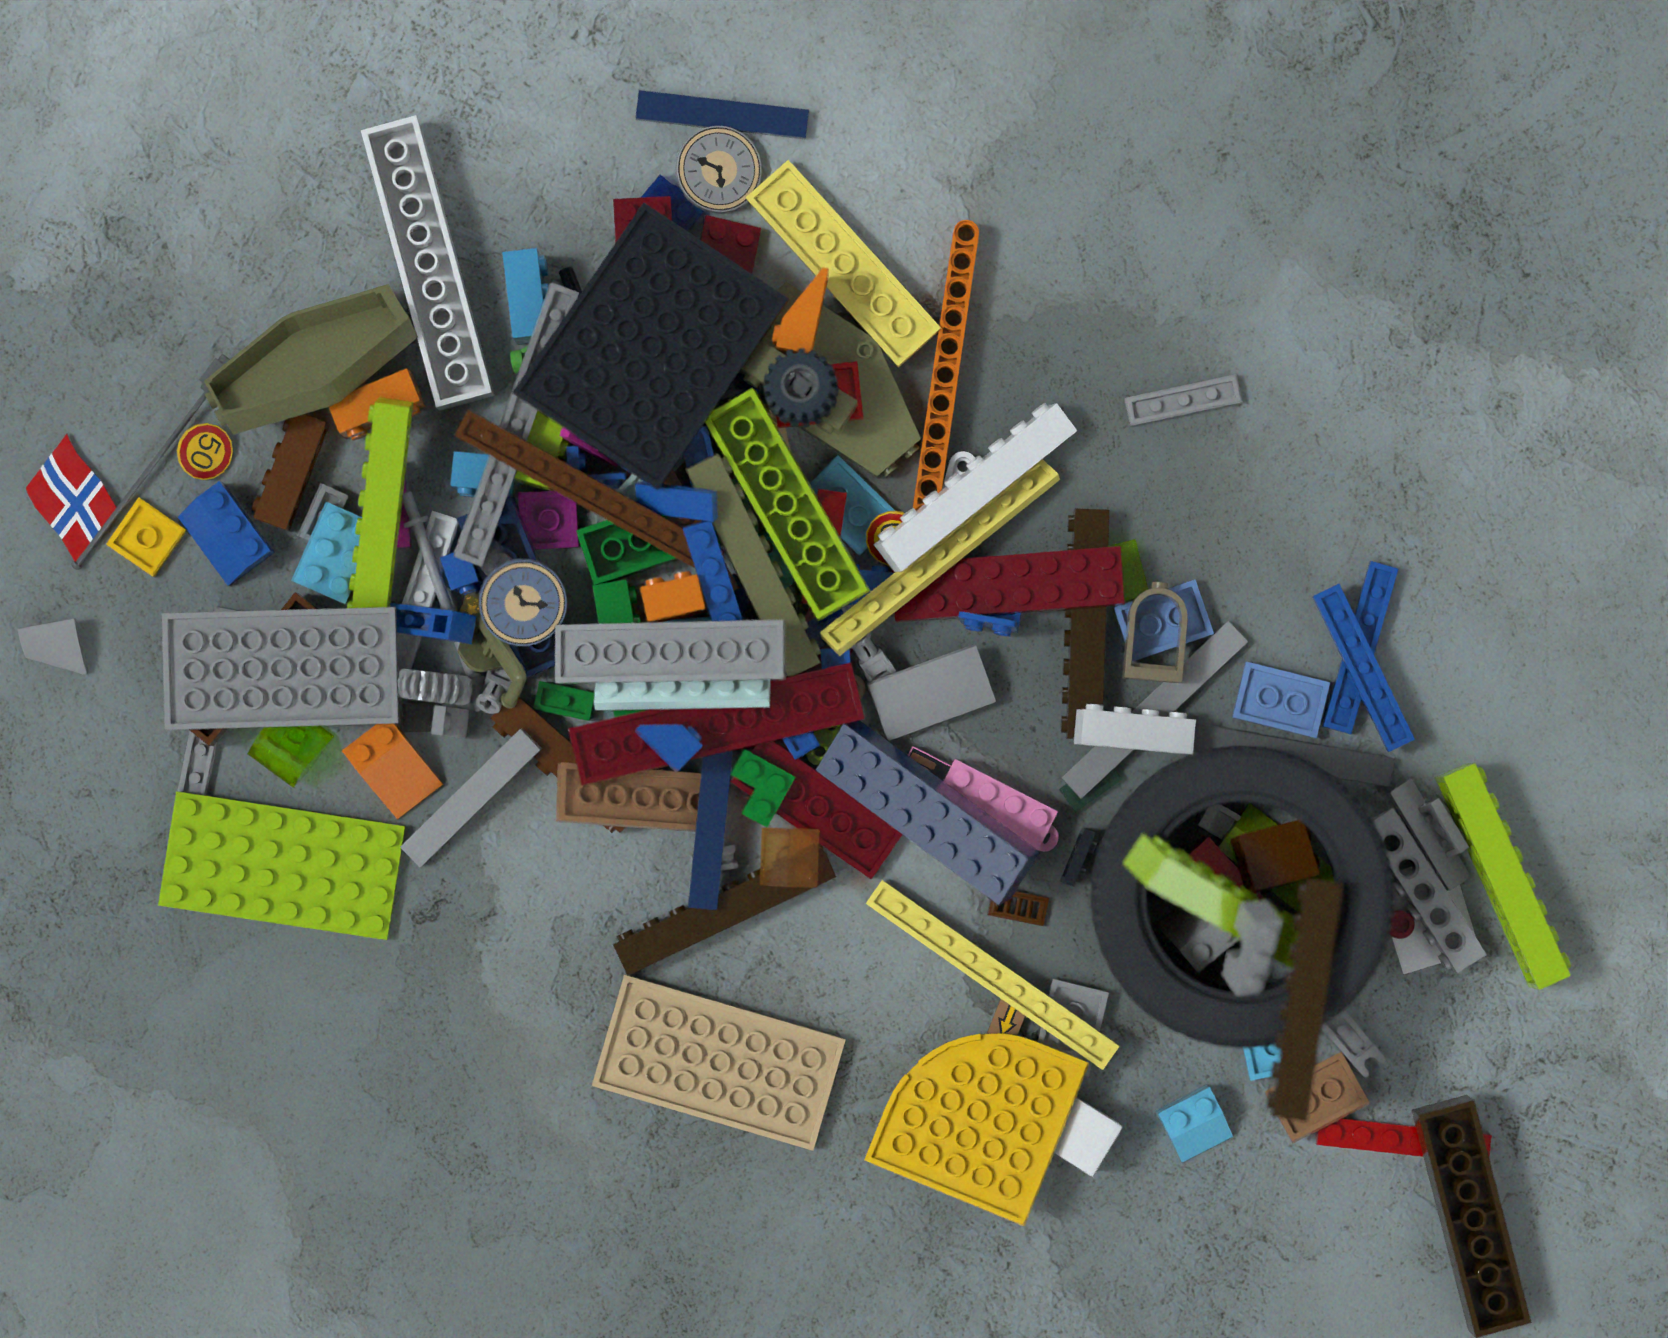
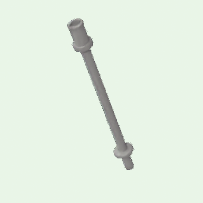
(416, 523)

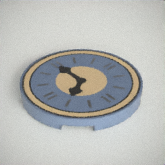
(522, 602)

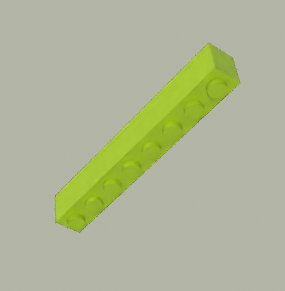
(381, 503)

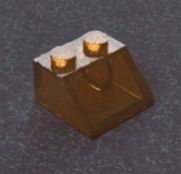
(789, 857)

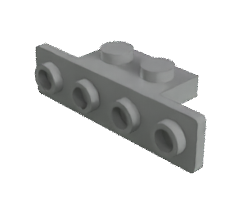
(1434, 833)

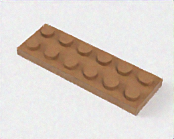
(636, 800)

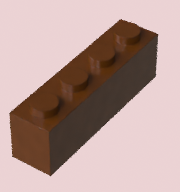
(290, 471)

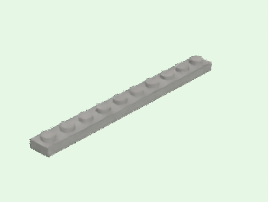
(518, 420)

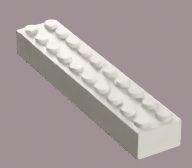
(427, 263)

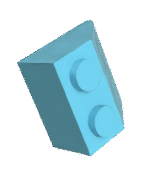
(1194, 1123)

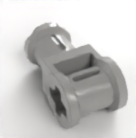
(873, 661)
(495, 685)

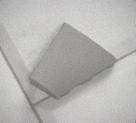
(55, 645)

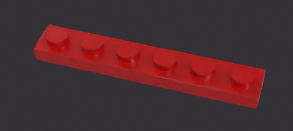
(1375, 1137)

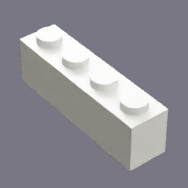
(1134, 731)

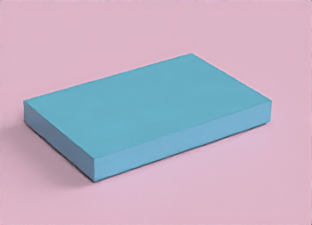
(861, 501)

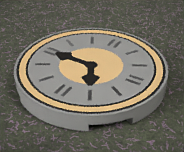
(718, 169)

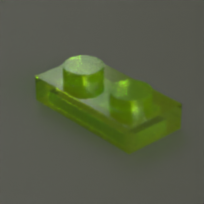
(1133, 571)

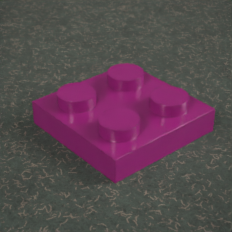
(549, 519)

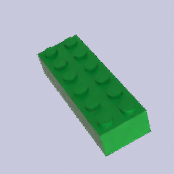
(617, 553)

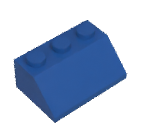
(225, 533)

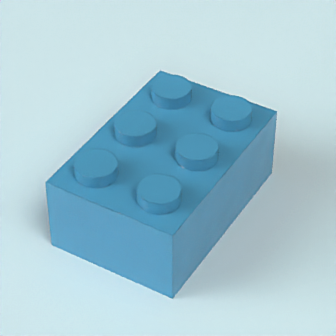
(525, 290)

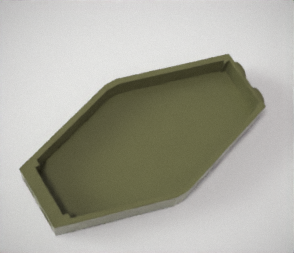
(310, 359)
(887, 425)

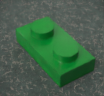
(564, 701)

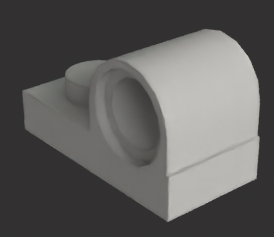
(450, 721)

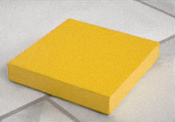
(146, 537)

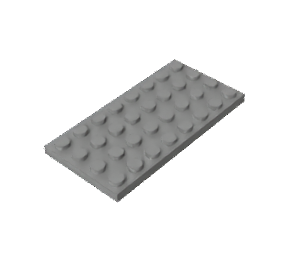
(280, 668)

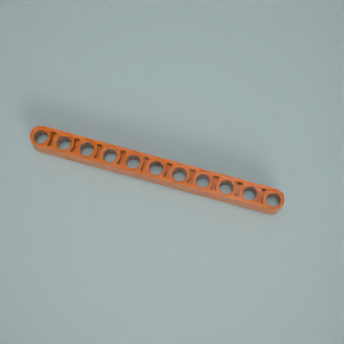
(944, 361)

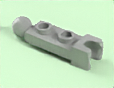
(1352, 1042)

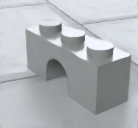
(1259, 930)

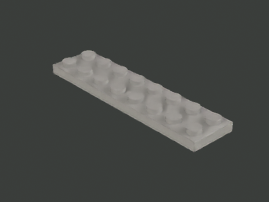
(670, 652)

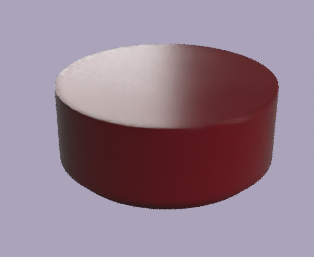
(1402, 924)

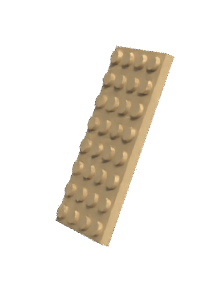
(718, 1062)

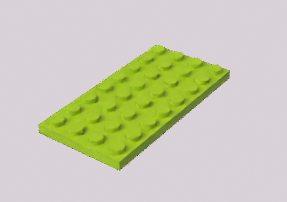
(281, 865)

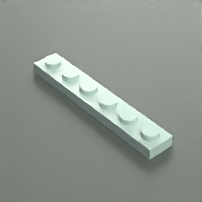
(682, 694)

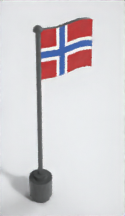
(76, 498)

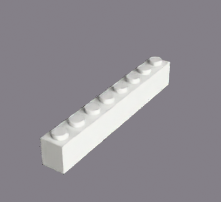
(975, 487)

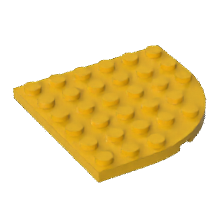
(980, 1120)

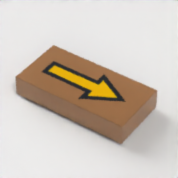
(1006, 1020)

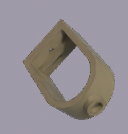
(1152, 672)

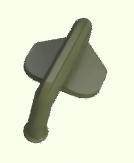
(491, 653)

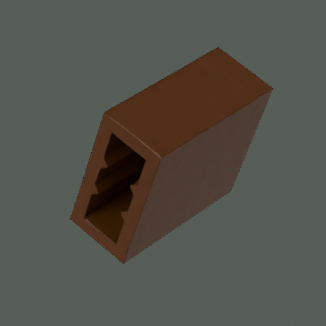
(1275, 856)

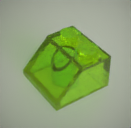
(290, 750)

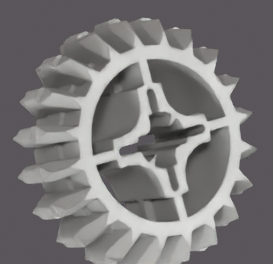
(434, 686)

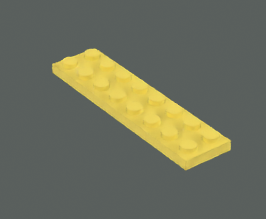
(855, 273)

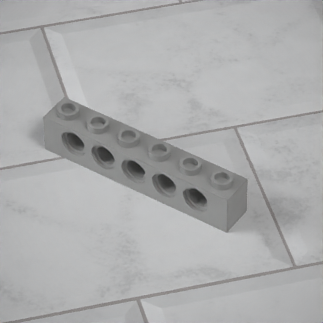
(1468, 948)

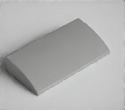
(931, 692)

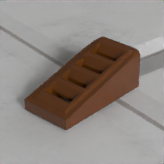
(993, 909)

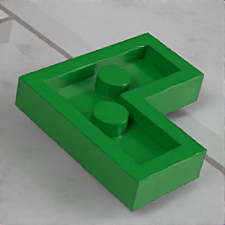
(769, 783)

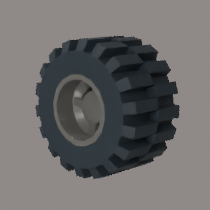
(801, 387)

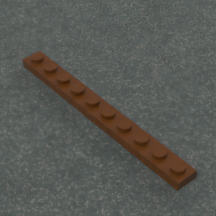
(575, 485)

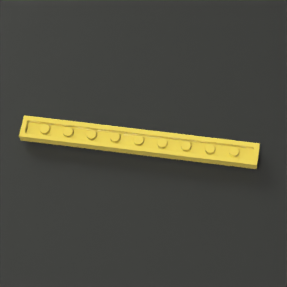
(905, 585)
(992, 974)

